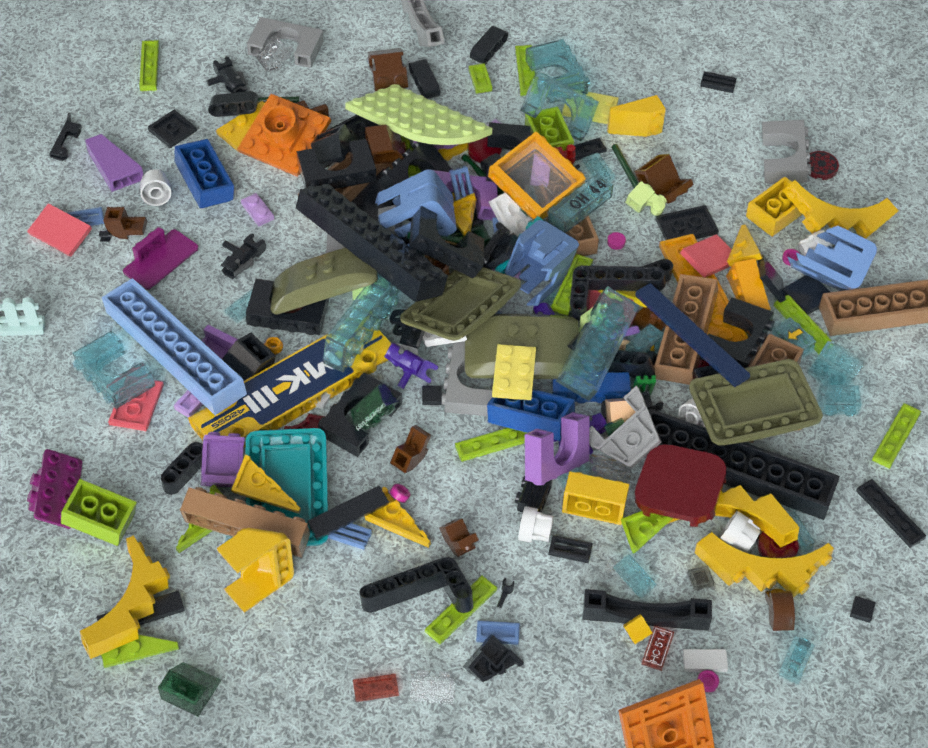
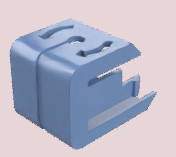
(420, 190)
(548, 255)
(838, 266)

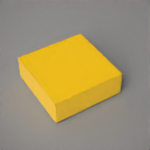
(637, 629)

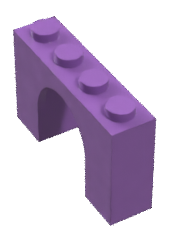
(483, 191)
(573, 451)

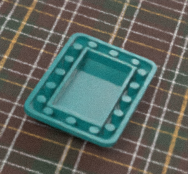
(298, 465)

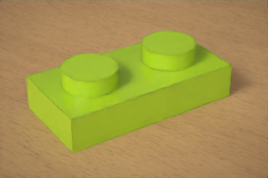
(480, 78)

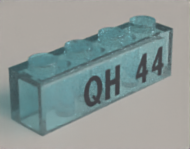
(580, 203)

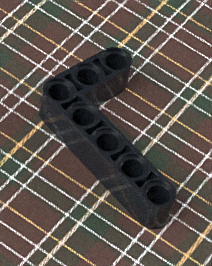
(600, 277)
(417, 582)

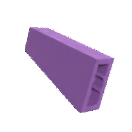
(113, 163)

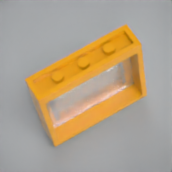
(536, 176)

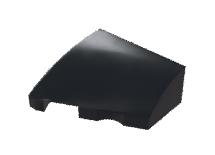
(491, 659)

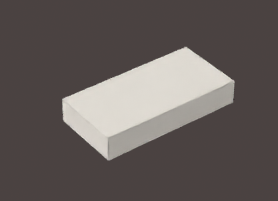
(705, 659)

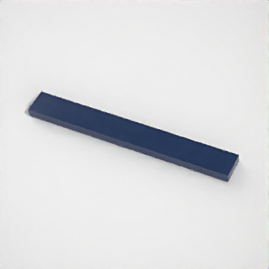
(693, 335)

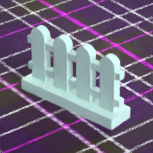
(21, 325)

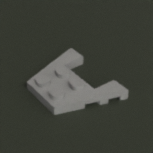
(633, 438)

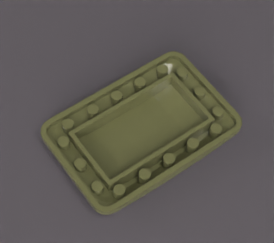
(320, 279)
(463, 305)
(545, 332)
(764, 406)

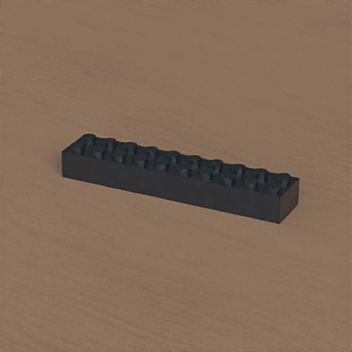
(371, 242)
(756, 468)

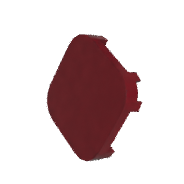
(680, 484)

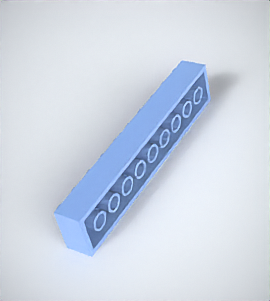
(174, 346)

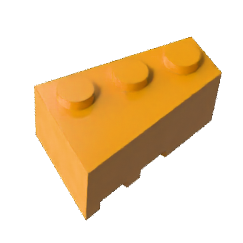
(746, 283)

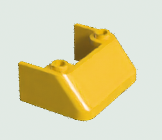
(263, 561)

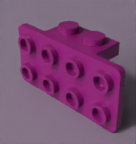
(158, 256)
(53, 486)

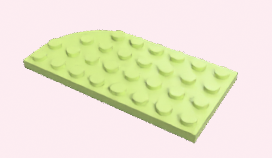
(417, 117)

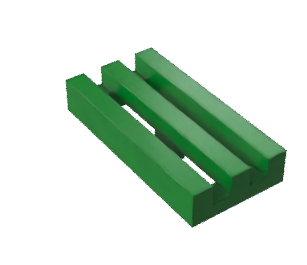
(642, 383)

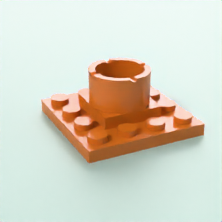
(281, 131)
(669, 720)

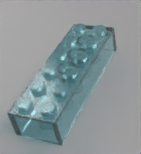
(359, 324)
(597, 343)

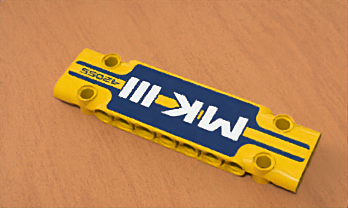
(286, 388)

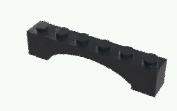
(690, 614)

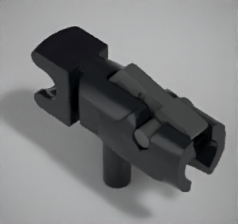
(226, 74)
(241, 257)

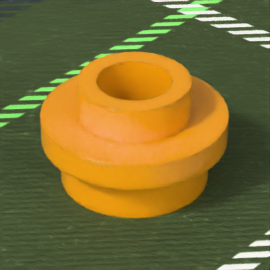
(274, 341)

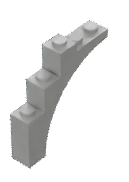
(427, 30)

